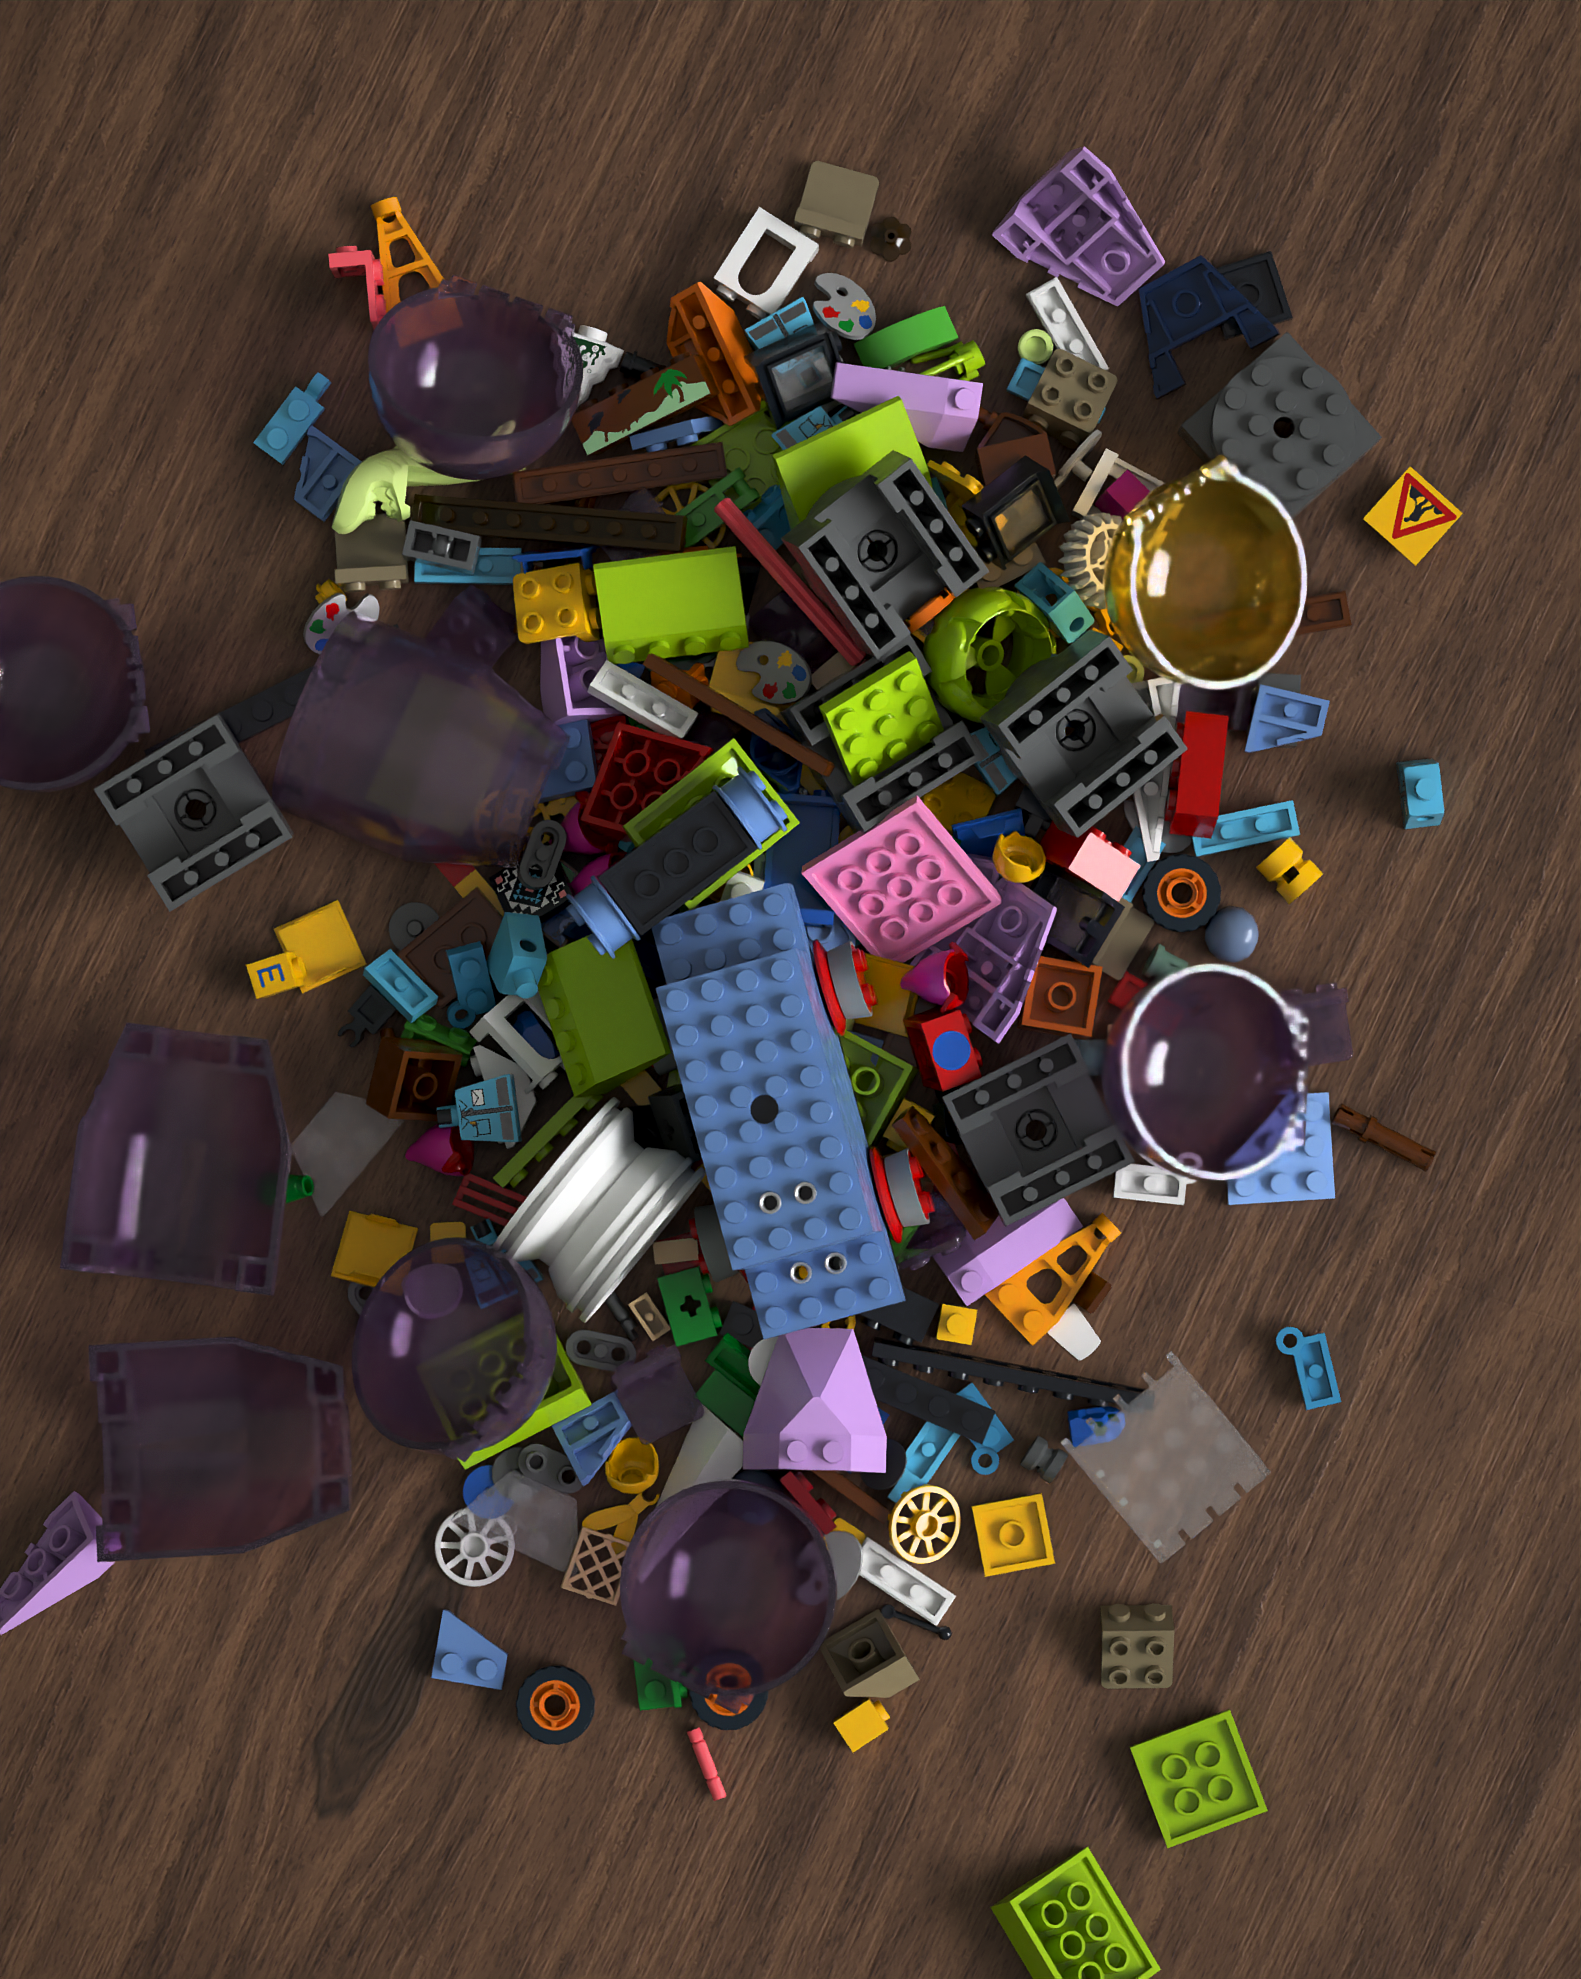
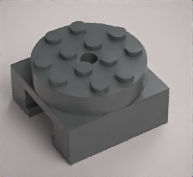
(1289, 388)
(914, 558)
(1114, 737)
(912, 776)
(185, 851)
(1078, 1137)

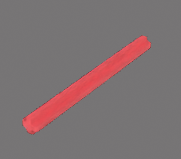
(789, 581)

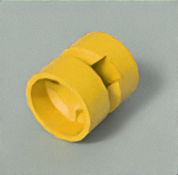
(1280, 861)

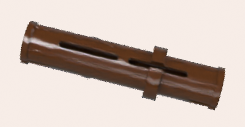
(1377, 1134)

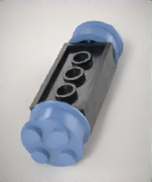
(676, 862)

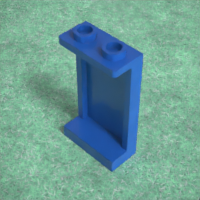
(810, 838)

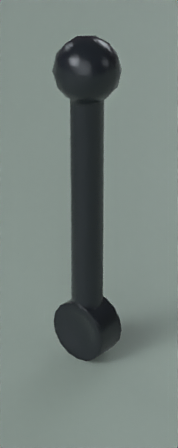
(888, 1611)

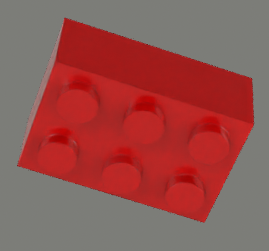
(1197, 775)

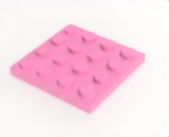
(902, 883)

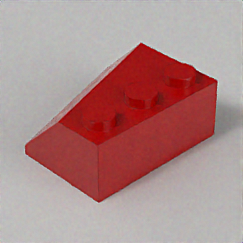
(636, 773)

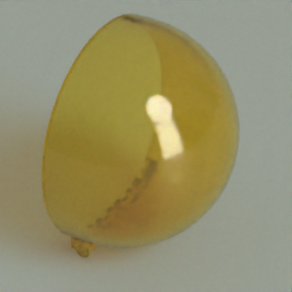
(1206, 579)

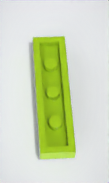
(539, 1144)

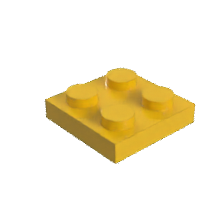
(1013, 1534)

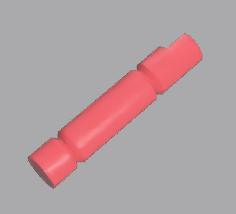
(706, 1763)

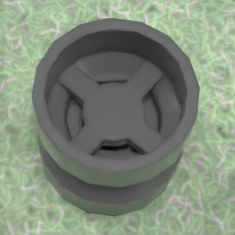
(1045, 1460)

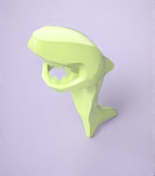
(383, 480)

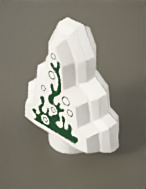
(597, 358)

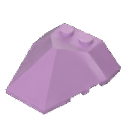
(1082, 229)
(1001, 956)
(815, 1408)

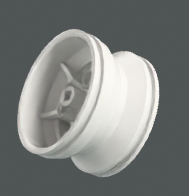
(599, 1209)

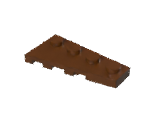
(948, 1172)

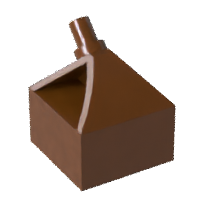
(1007, 442)
(412, 1077)

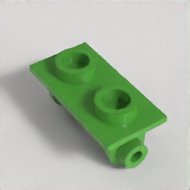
(428, 1029)

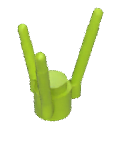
(962, 358)

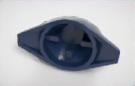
(773, 763)

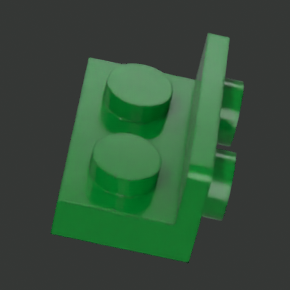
(657, 1690)

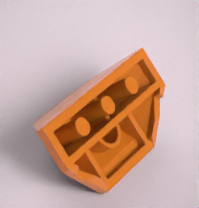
(710, 328)

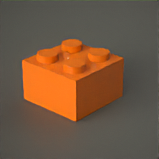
(1061, 998)

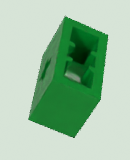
(683, 1326)

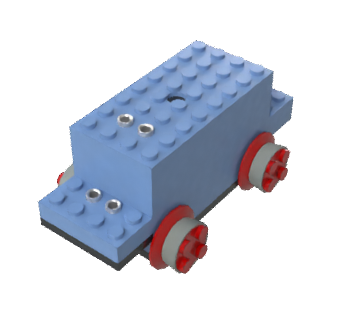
(777, 1112)

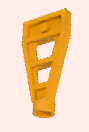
(394, 231)
(1024, 1309)

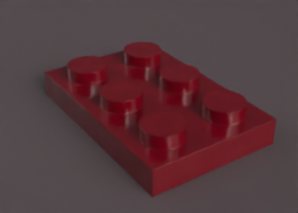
(799, 1489)

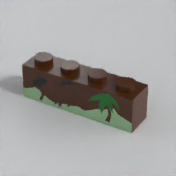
(644, 404)

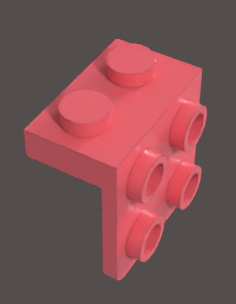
(351, 263)

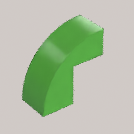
(907, 339)

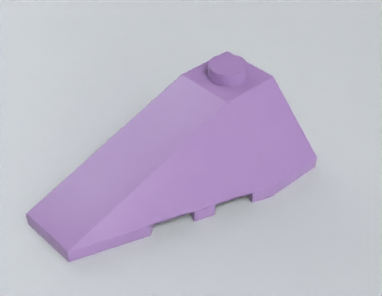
(937, 407)
(565, 676)
(1005, 1250)
(54, 1566)

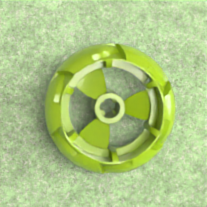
(957, 647)

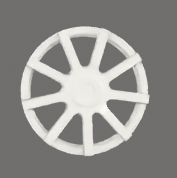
(473, 1548)

